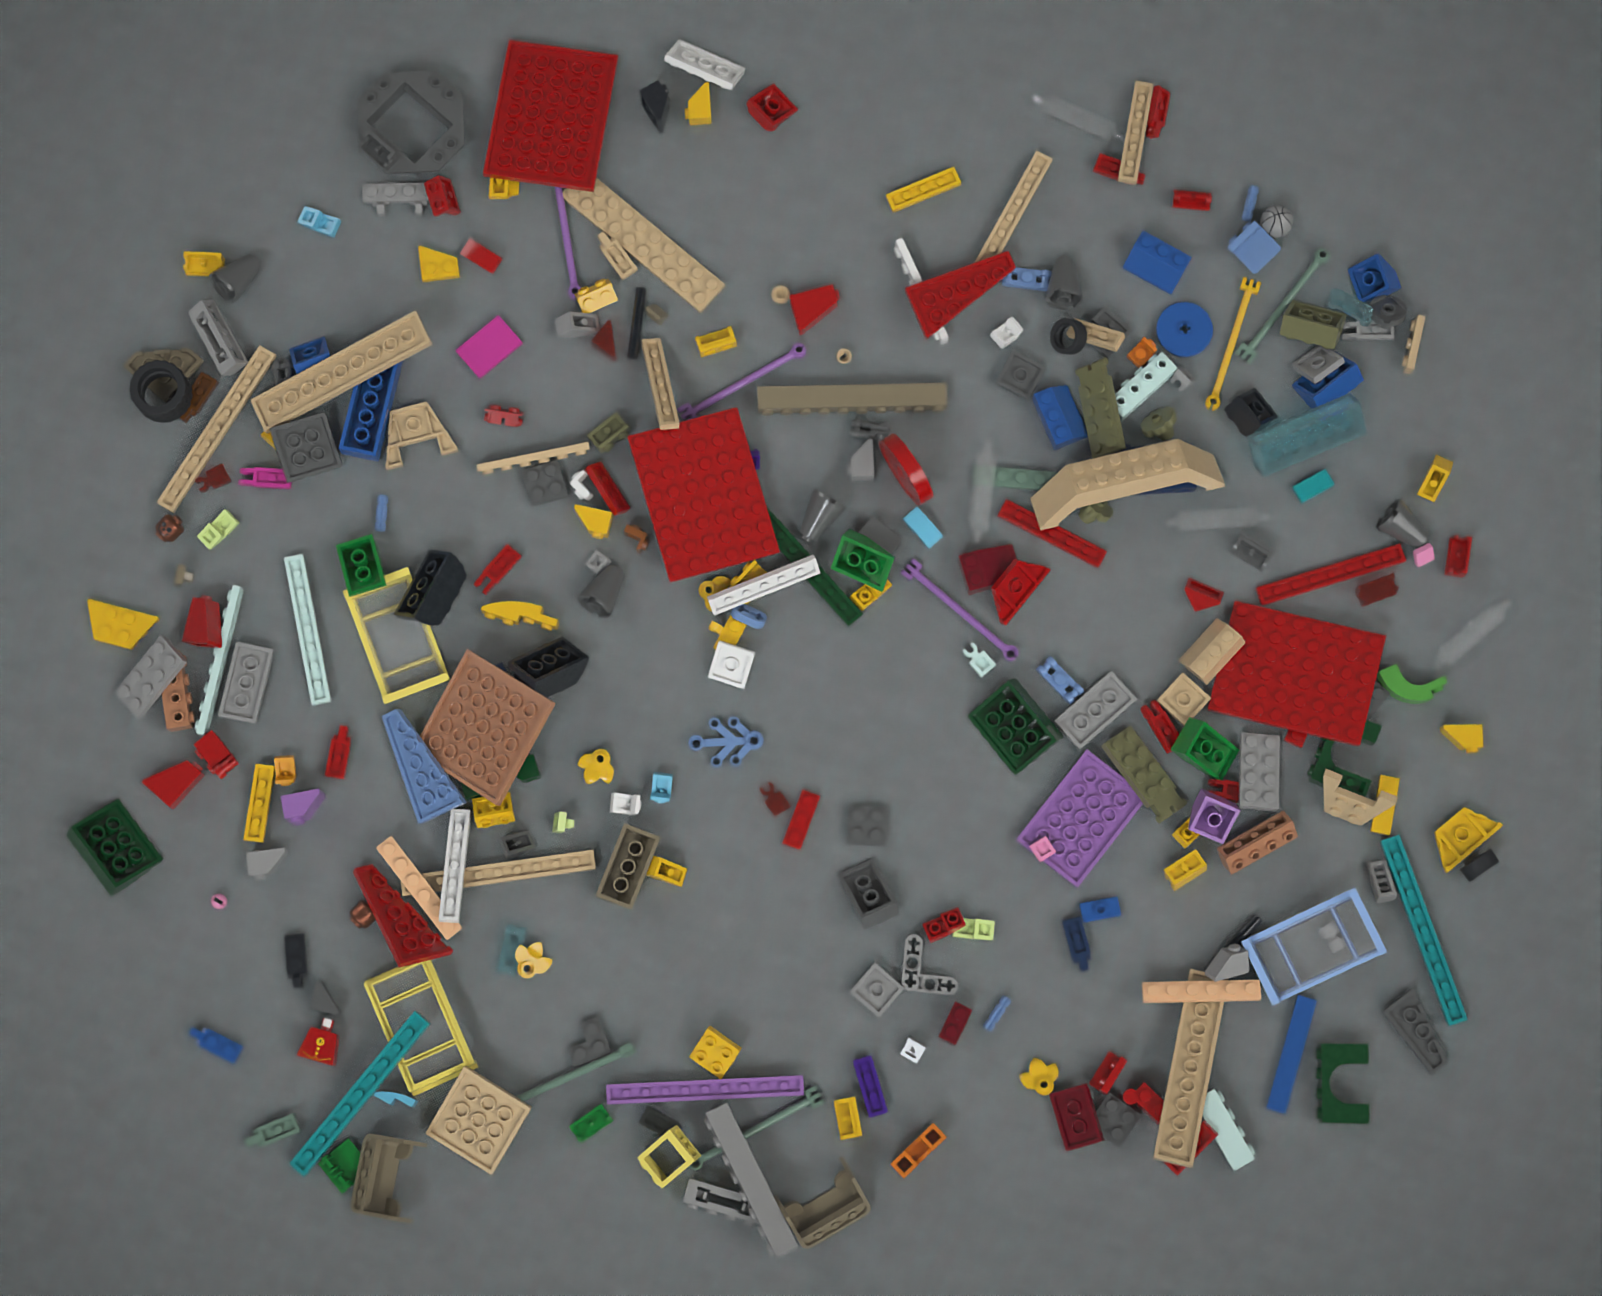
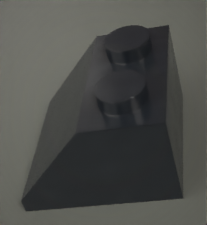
(656, 103)
(1250, 412)

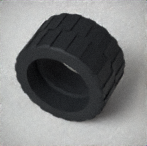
(148, 373)

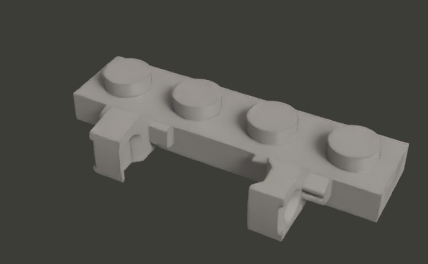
(395, 193)

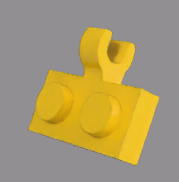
(730, 632)

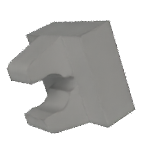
(1185, 378)

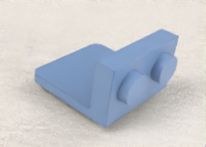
(1254, 247)

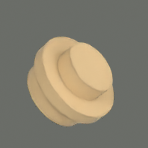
(780, 294)

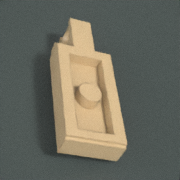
(616, 256)

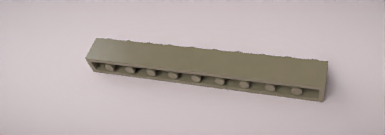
(852, 398)

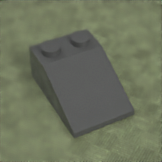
(868, 894)

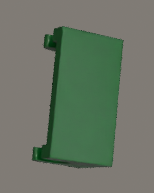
(591, 1123)

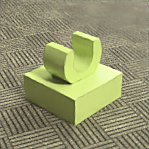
(560, 822)

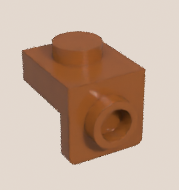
(636, 533)

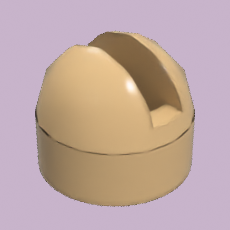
(846, 359)

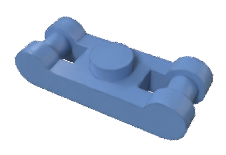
(1027, 279)
(1059, 680)

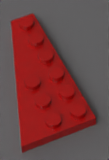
(949, 294)
(399, 922)

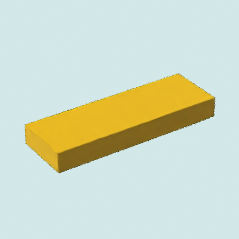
(1383, 822)

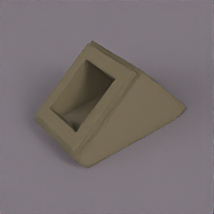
(656, 314)

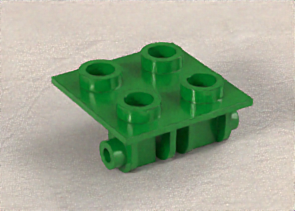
(342, 1165)

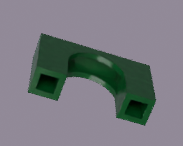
(1323, 753)
(1330, 1108)

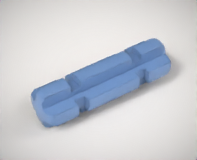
(1250, 203)
(381, 513)
(997, 1013)

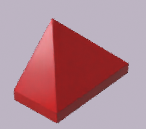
(1201, 595)

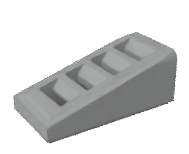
(1379, 896)

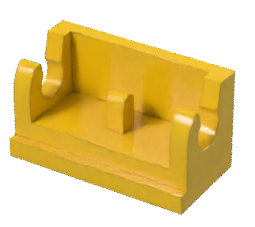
(202, 263)
(716, 342)
(1185, 869)
(847, 1118)

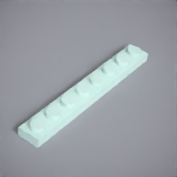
(307, 630)
(217, 668)

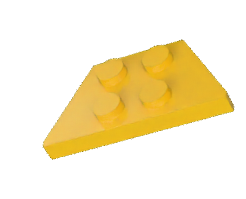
(118, 624)
(1462, 836)

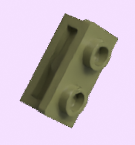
(609, 433)

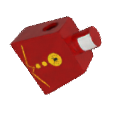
(321, 1044)

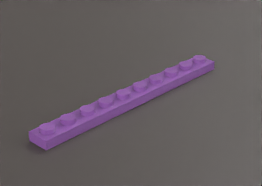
(705, 1089)

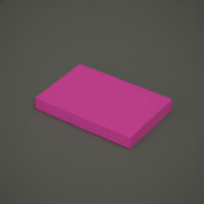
(489, 347)

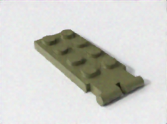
(1100, 409)
(1144, 774)

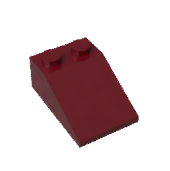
(984, 567)

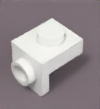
(1007, 333)
(581, 491)
(625, 804)

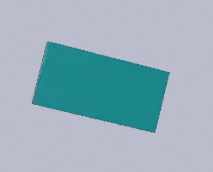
(1313, 486)

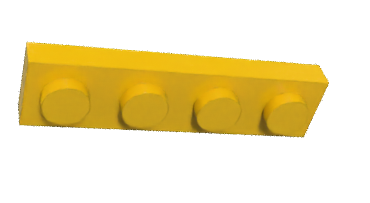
(923, 189)
(259, 803)

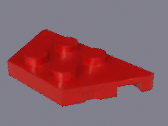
(1015, 587)

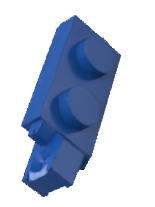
(217, 1044)

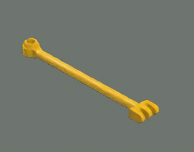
(1232, 341)

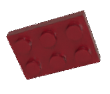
(1076, 1117)

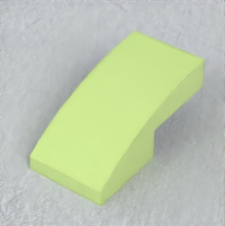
(218, 529)
(976, 929)

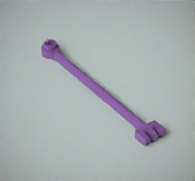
(567, 242)
(692, 411)
(914, 572)

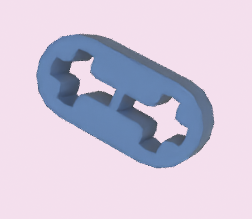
(749, 616)

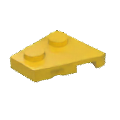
(437, 265)

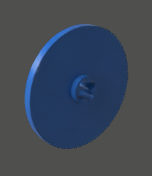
(1191, 317)

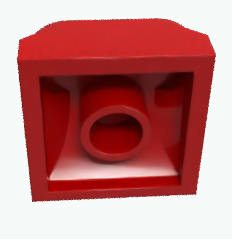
(770, 107)

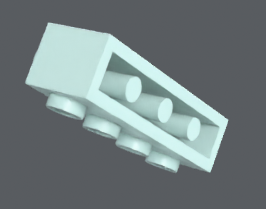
(1144, 384)
(1230, 1137)

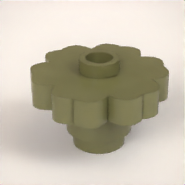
(1160, 423)
(1098, 511)

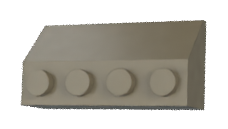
(627, 867)

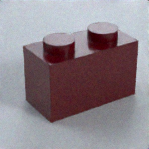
(955, 1024)

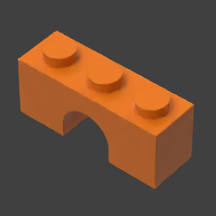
(918, 1150)

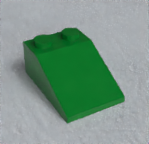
(863, 560)
(361, 565)
(1205, 749)

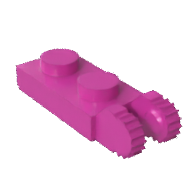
(265, 478)

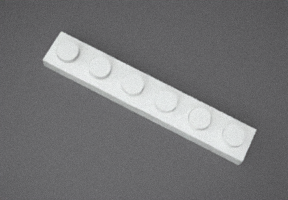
(909, 268)
(763, 584)
(454, 866)

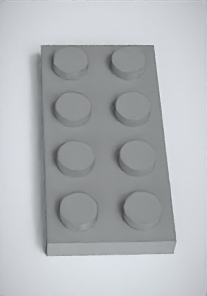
(150, 676)
(246, 683)
(1095, 710)
(1259, 771)

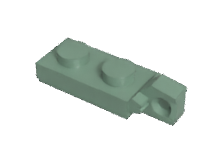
(274, 1131)

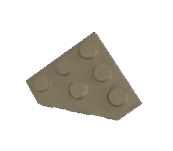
(166, 387)

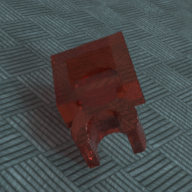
(215, 477)
(776, 802)

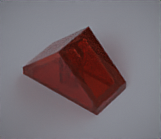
(604, 341)

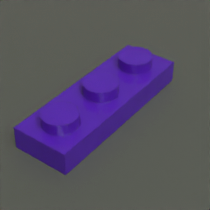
(870, 1086)

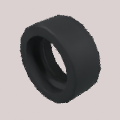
(1057, 332)
(1479, 865)

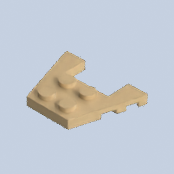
(412, 426)
(1350, 805)

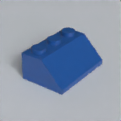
(1157, 262)
(1330, 387)
(1059, 416)

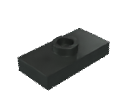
(657, 1121)

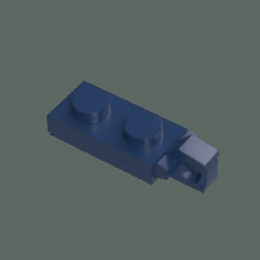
(1077, 942)

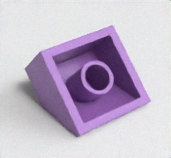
(301, 805)
(1212, 816)

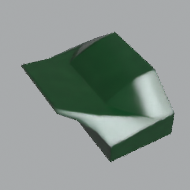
(1353, 782)

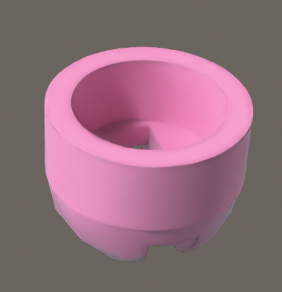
(221, 897)

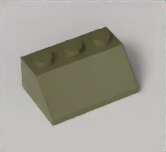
(1313, 324)

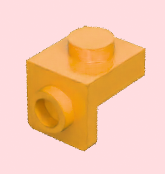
(285, 770)

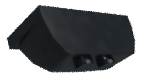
(432, 589)
(550, 667)

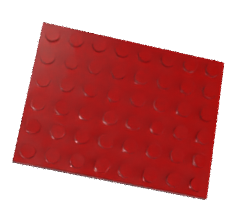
(551, 115)
(703, 495)
(1299, 674)

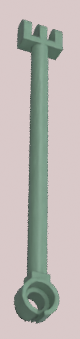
(1249, 350)
(624, 1051)
(809, 1100)

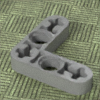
(920, 978)

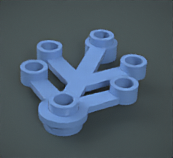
(728, 741)

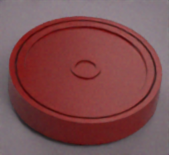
(906, 469)

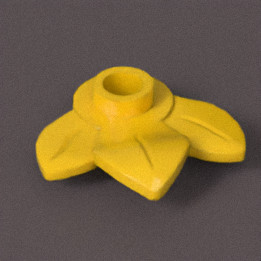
(717, 584)
(596, 769)
(533, 958)
(1038, 1074)

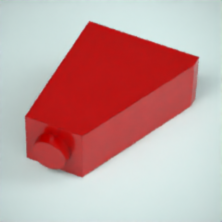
(812, 306)
(203, 623)
(175, 782)

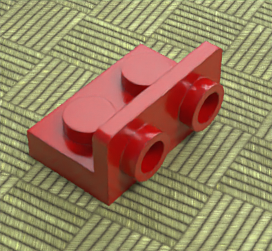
(442, 196)
(1107, 1072)

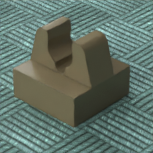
(182, 576)

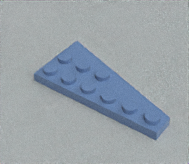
(425, 780)

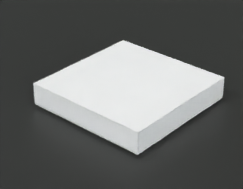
(731, 664)

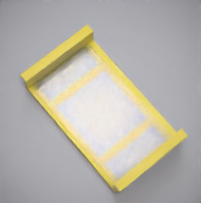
(398, 650)
(442, 1047)

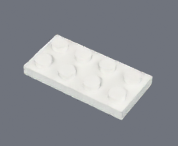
(704, 64)

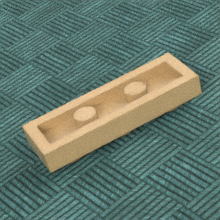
(1100, 336)
(1412, 344)

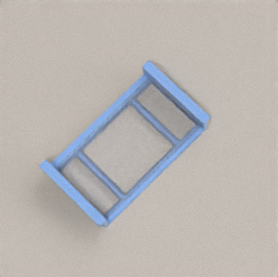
(1314, 946)

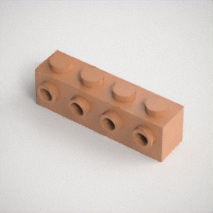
(177, 703)
(1257, 842)

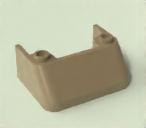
(378, 1175)
(827, 1212)

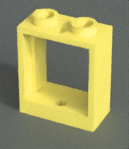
(681, 1144)

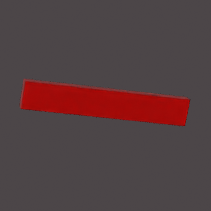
(1055, 536)

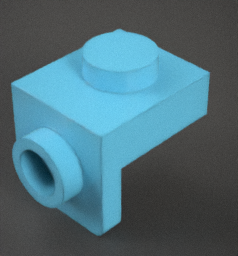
(661, 787)

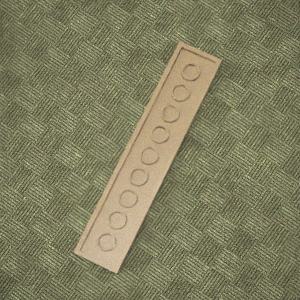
(646, 244)
(341, 371)
(1188, 1079)

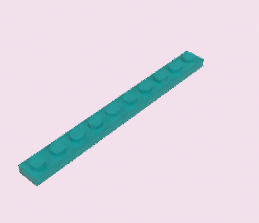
(1423, 930)
(360, 1093)

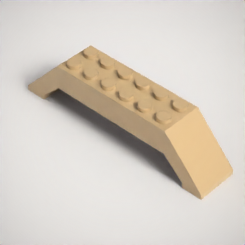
(1122, 476)

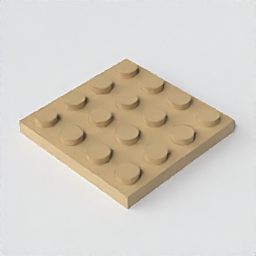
(478, 1120)

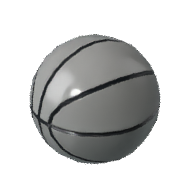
(1277, 221)

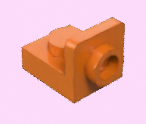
(1142, 352)

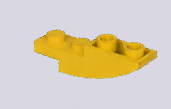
(512, 611)

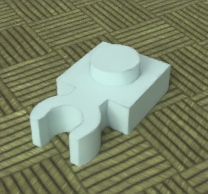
(980, 662)

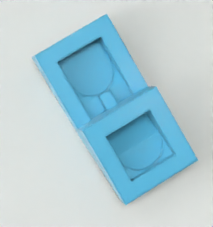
(319, 222)
(922, 527)
(391, 1097)

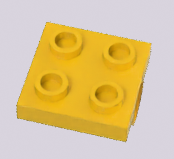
(715, 1052)

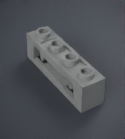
(217, 337)
(692, 1193)

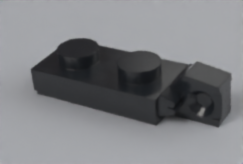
(296, 958)

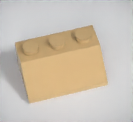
(1212, 650)

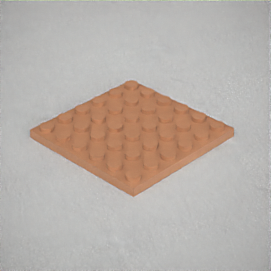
(485, 726)

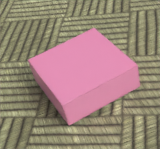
(1423, 555)
(1042, 849)

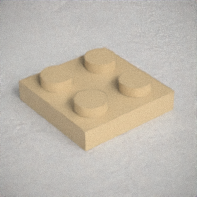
(1183, 699)

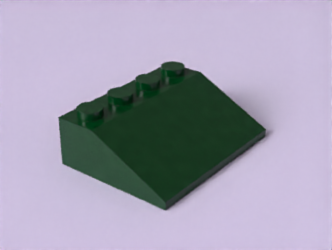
(1015, 726)
(114, 847)

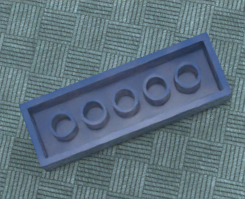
(369, 415)

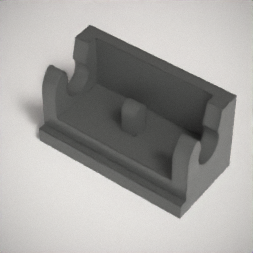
(1252, 551)

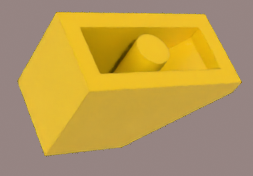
(699, 107)
(1435, 478)
(595, 520)
(1464, 737)
(666, 871)

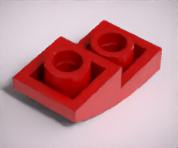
(481, 256)
(944, 925)

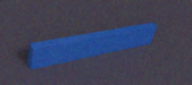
(1291, 1054)

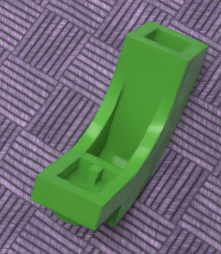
(1406, 692)

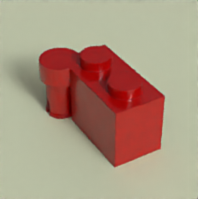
(216, 753)
(1146, 1100)

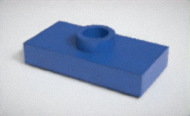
(1100, 909)

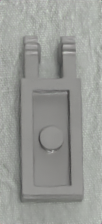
(1368, 333)

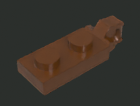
(201, 392)

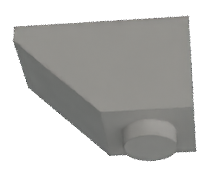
(576, 324)
(862, 463)
(264, 862)
(1228, 963)

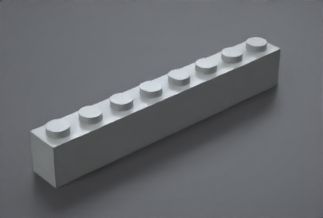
(751, 1181)

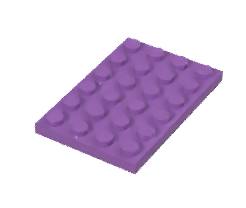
(1082, 817)

